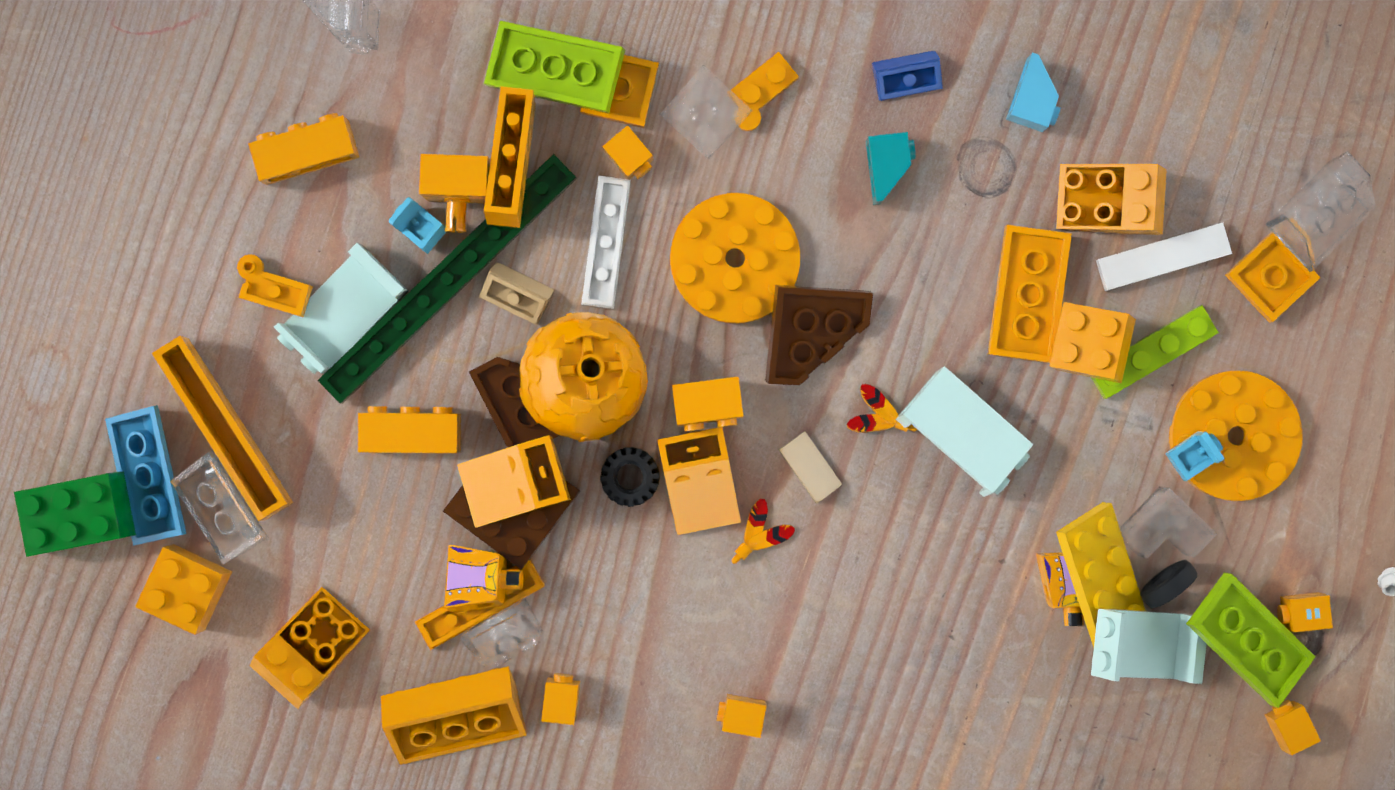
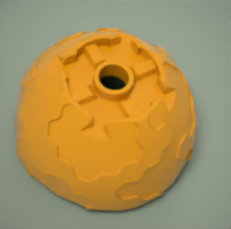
(563, 396)

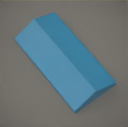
(143, 455)

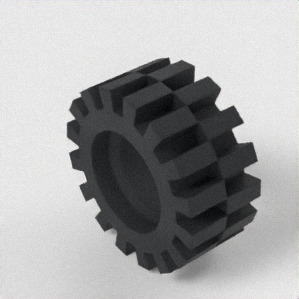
(624, 496)

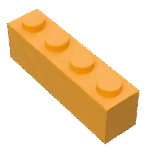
(510, 157)

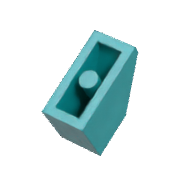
(888, 160)

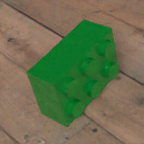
(74, 513)

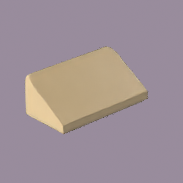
(516, 293)
(810, 467)

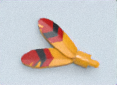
(884, 416)
(754, 535)

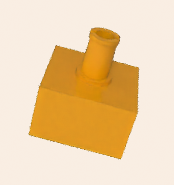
(454, 181)

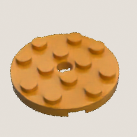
(728, 224)
(1269, 438)

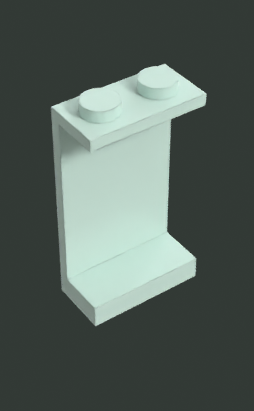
(342, 310)
(967, 430)
(1147, 646)

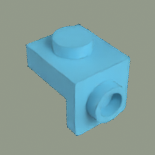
(417, 225)
(1195, 454)

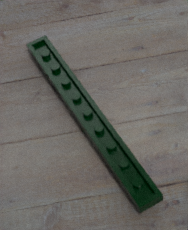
(441, 285)

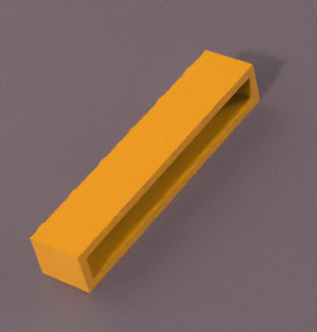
(222, 428)

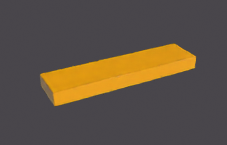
(444, 625)

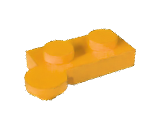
(763, 87)
(272, 289)

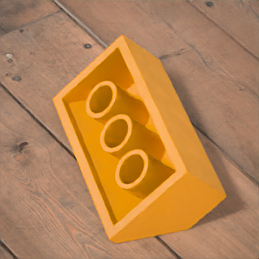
(452, 715)

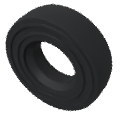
(1168, 584)

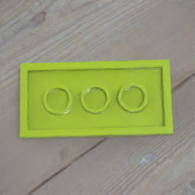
(555, 66)
(1250, 639)

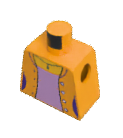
(477, 579)
(1059, 587)

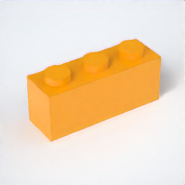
(303, 149)
(409, 431)

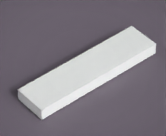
(606, 242)
(1163, 256)

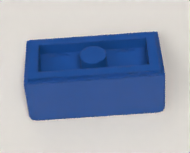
(907, 75)

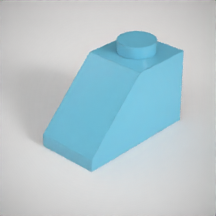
(1034, 97)

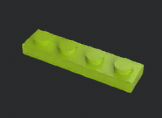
(1161, 348)

